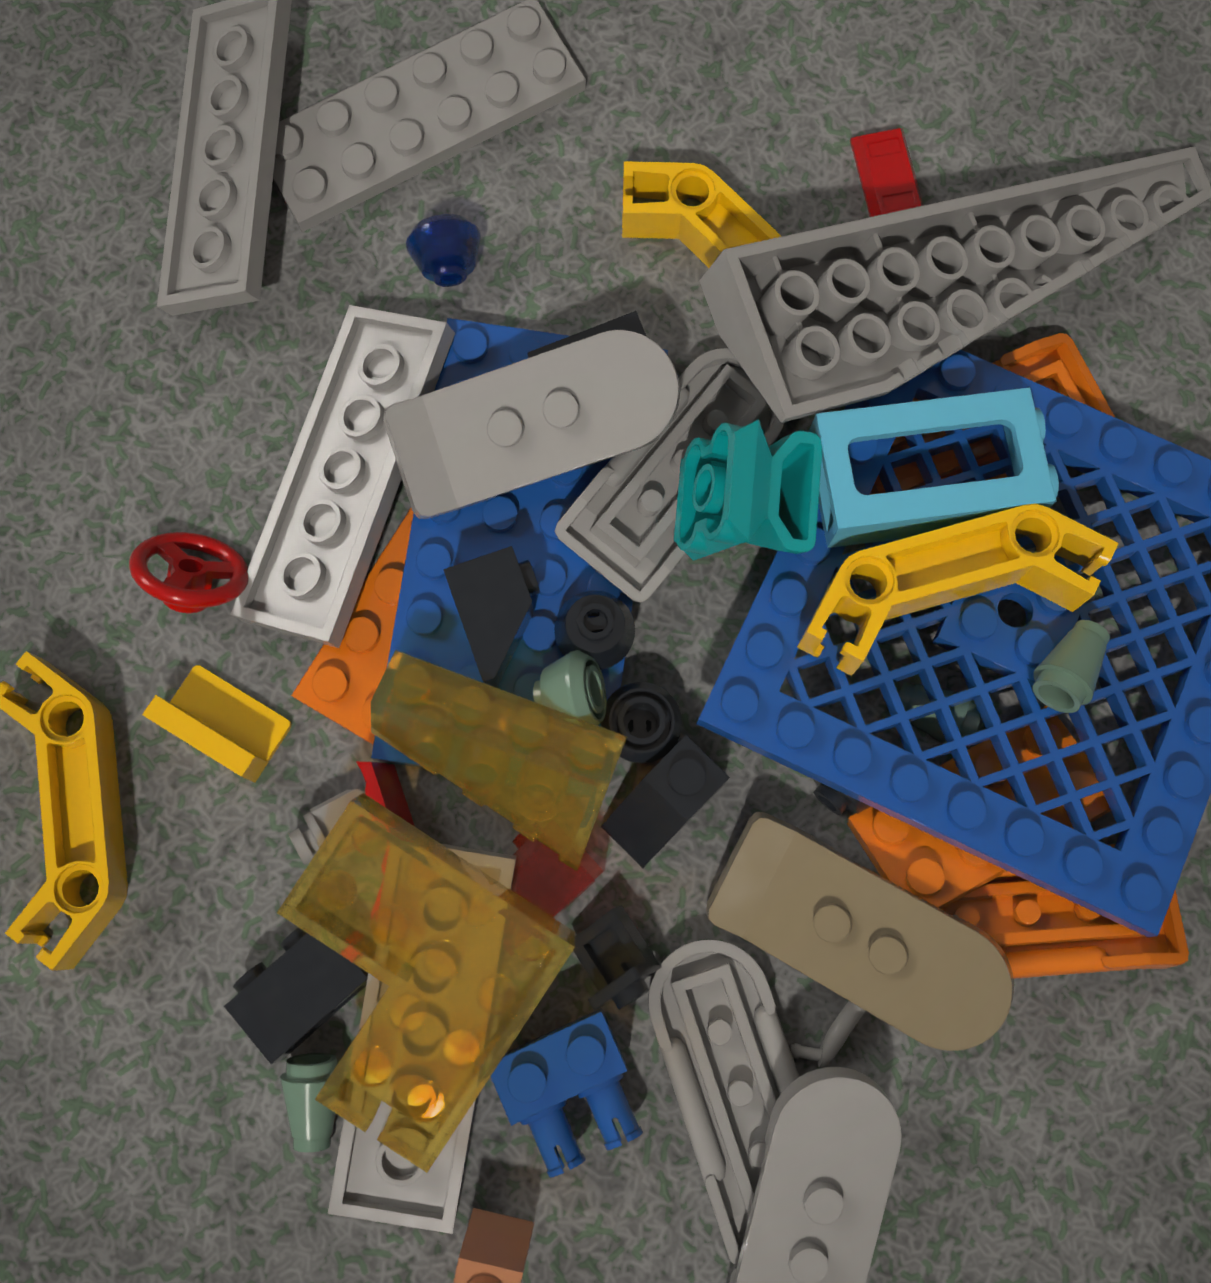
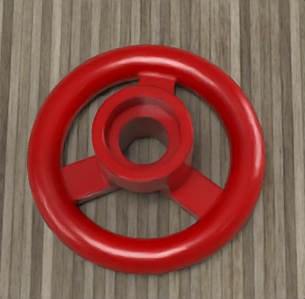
(189, 577)

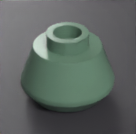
(573, 687)

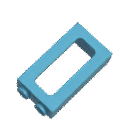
(862, 518)

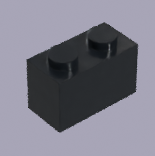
(294, 994)

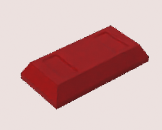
(886, 172)

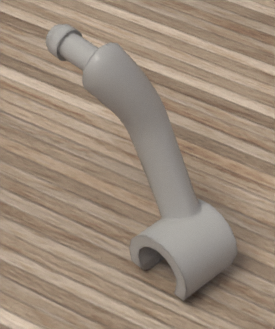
(833, 1039)

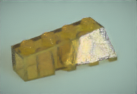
(501, 749)

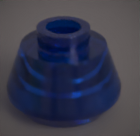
(444, 248)

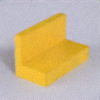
(221, 722)

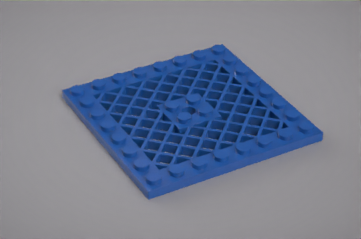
(1156, 833)

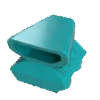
(748, 492)

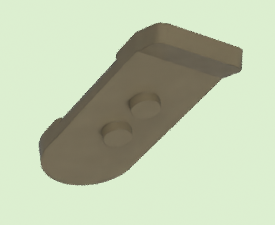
(863, 936)

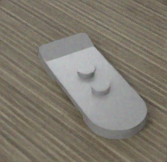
(532, 420)
(629, 509)
(724, 1066)
(821, 1181)

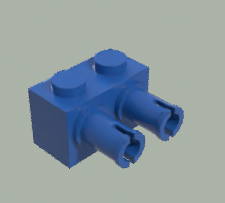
(557, 1066)

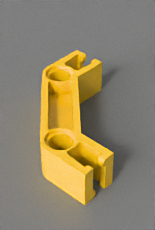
(705, 229)
(960, 564)
(77, 815)

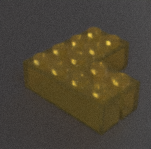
(457, 964)

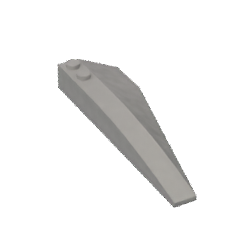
(889, 295)

